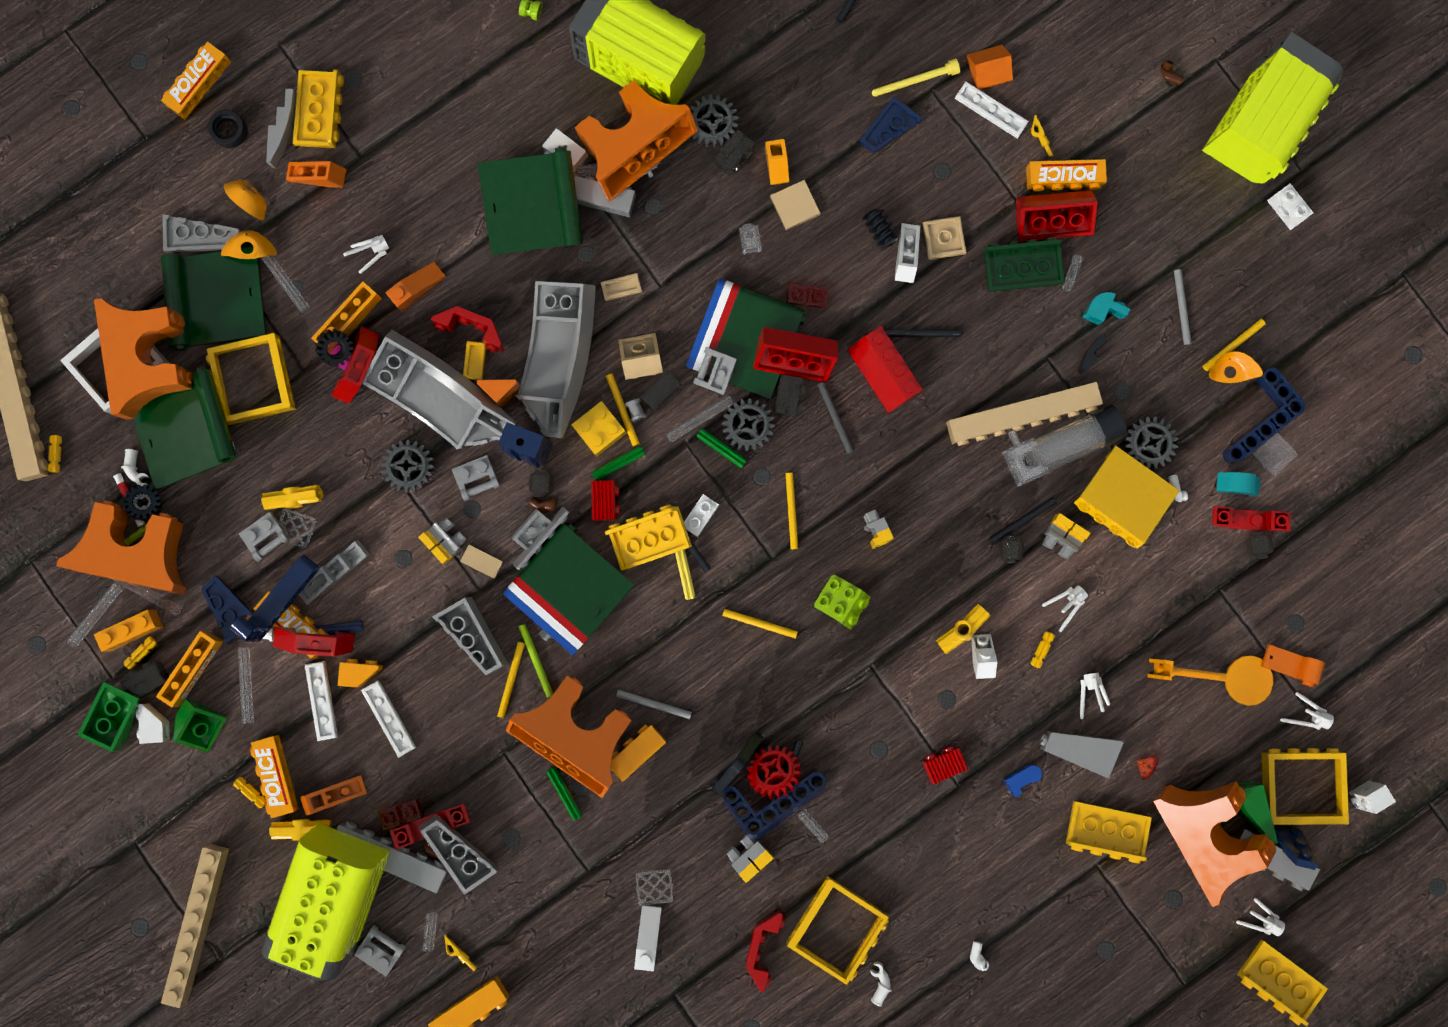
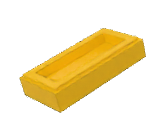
(474, 360)

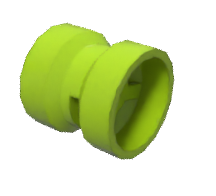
(531, 9)

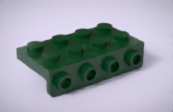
(1023, 264)

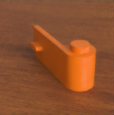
(1293, 665)

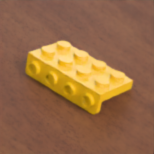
(318, 109)
(649, 537)
(1108, 832)
(1281, 982)

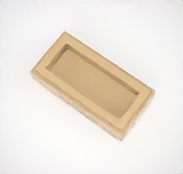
(621, 287)
(481, 561)

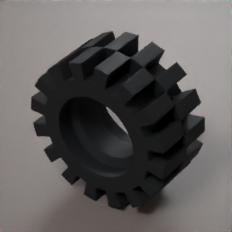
(326, 339)

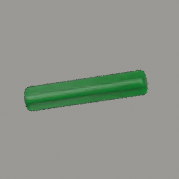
(721, 448)
(618, 463)
(564, 793)

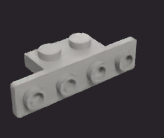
(534, 532)

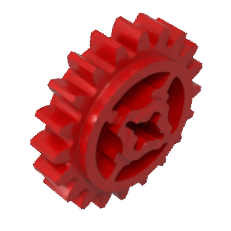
(770, 785)

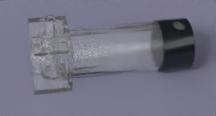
(1064, 444)

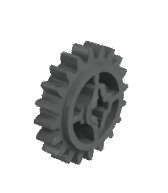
(730, 119)
(739, 410)
(1154, 449)
(391, 465)

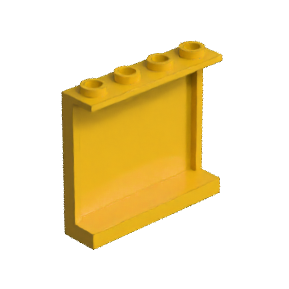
(1127, 497)

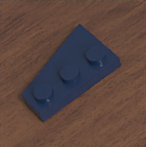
(889, 125)
(225, 606)
(1296, 846)

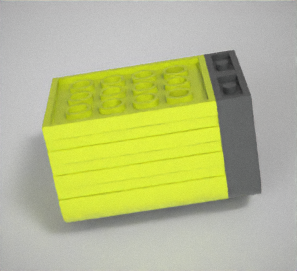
(638, 44)
(1275, 109)
(324, 902)

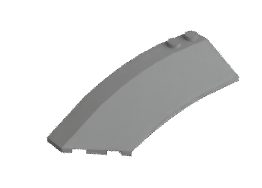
(557, 353)
(434, 393)

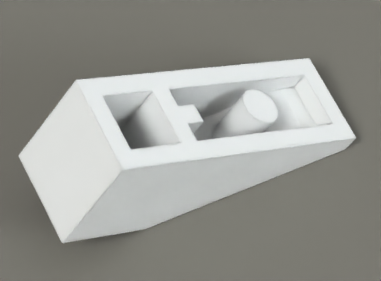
(907, 253)
(647, 938)

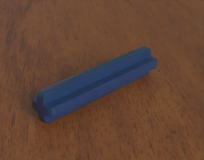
(352, 627)

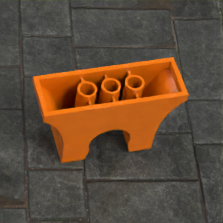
(642, 143)
(126, 355)
(107, 555)
(575, 751)
(1208, 849)

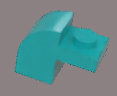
(1101, 305)
(1238, 483)

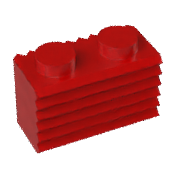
(604, 500)
(945, 764)

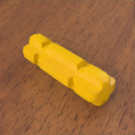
(54, 453)
(1042, 649)
(140, 653)
(250, 792)

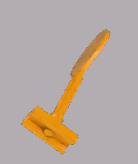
(1244, 680)

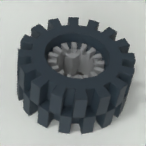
(139, 493)

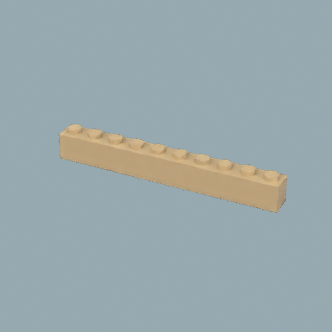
(16, 405)

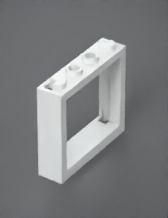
(84, 350)

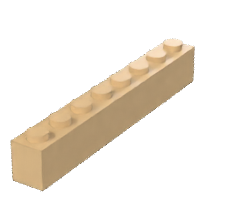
(1024, 413)
(194, 925)

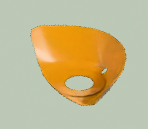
(245, 199)
(261, 245)
(1244, 365)

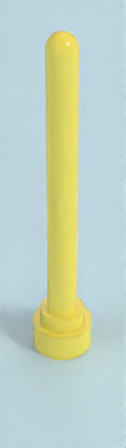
(951, 67)

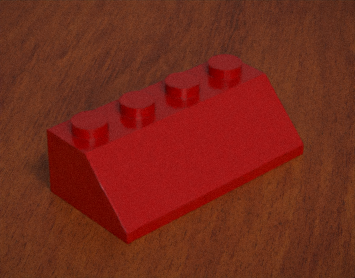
(1056, 215)
(795, 354)
(884, 369)

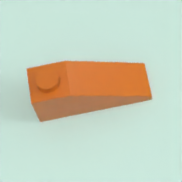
(316, 173)
(415, 286)
(333, 795)

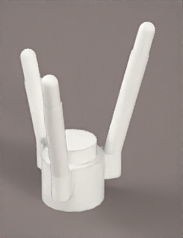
(378, 245)
(1076, 597)
(1092, 681)
(1319, 717)
(1271, 924)

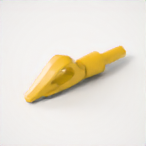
(1041, 135)
(464, 958)

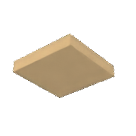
(795, 205)
(944, 238)

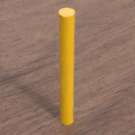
(1234, 344)
(622, 409)
(791, 510)
(760, 623)
(511, 679)

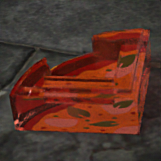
(1147, 766)

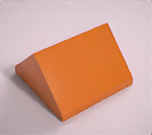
(990, 67)
(500, 390)

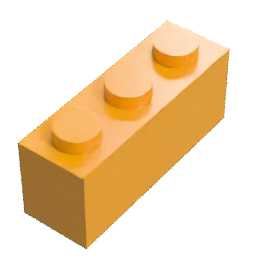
(128, 630)
(636, 751)

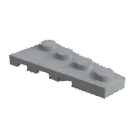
(193, 236)

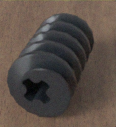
(880, 228)

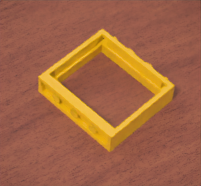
(280, 372)
(1268, 781)
(860, 955)

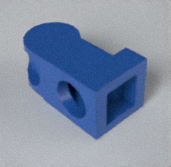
(1021, 778)

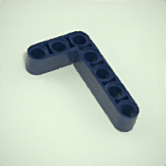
(1269, 422)
(256, 626)
(774, 807)

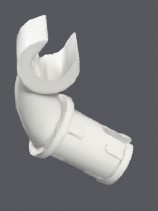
(130, 467)
(884, 984)

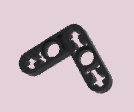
(737, 765)

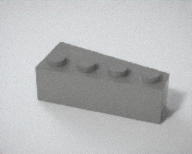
(472, 634)
(458, 855)
(1284, 868)

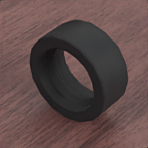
(215, 121)

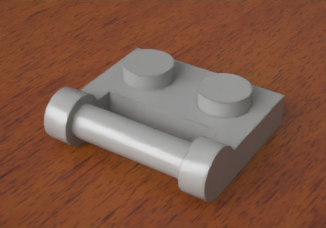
(721, 371)
(472, 472)
(260, 531)
(377, 956)

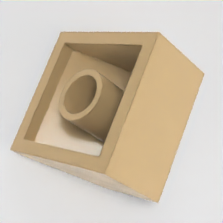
(640, 356)

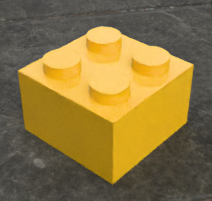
(599, 429)

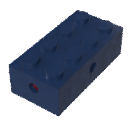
(525, 445)

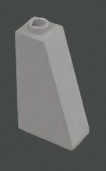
(1085, 751)

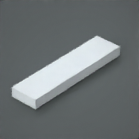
(991, 109)
(321, 701)
(388, 718)

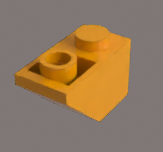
(777, 161)
(357, 674)

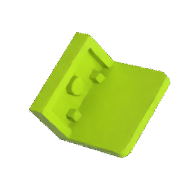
(842, 601)

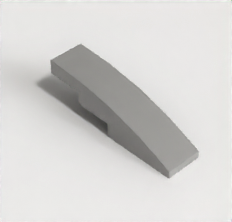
(280, 133)
(334, 571)

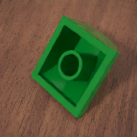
(197, 725)

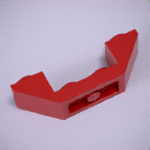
(448, 319)
(358, 365)
(1250, 520)
(313, 644)
(410, 832)
(772, 924)

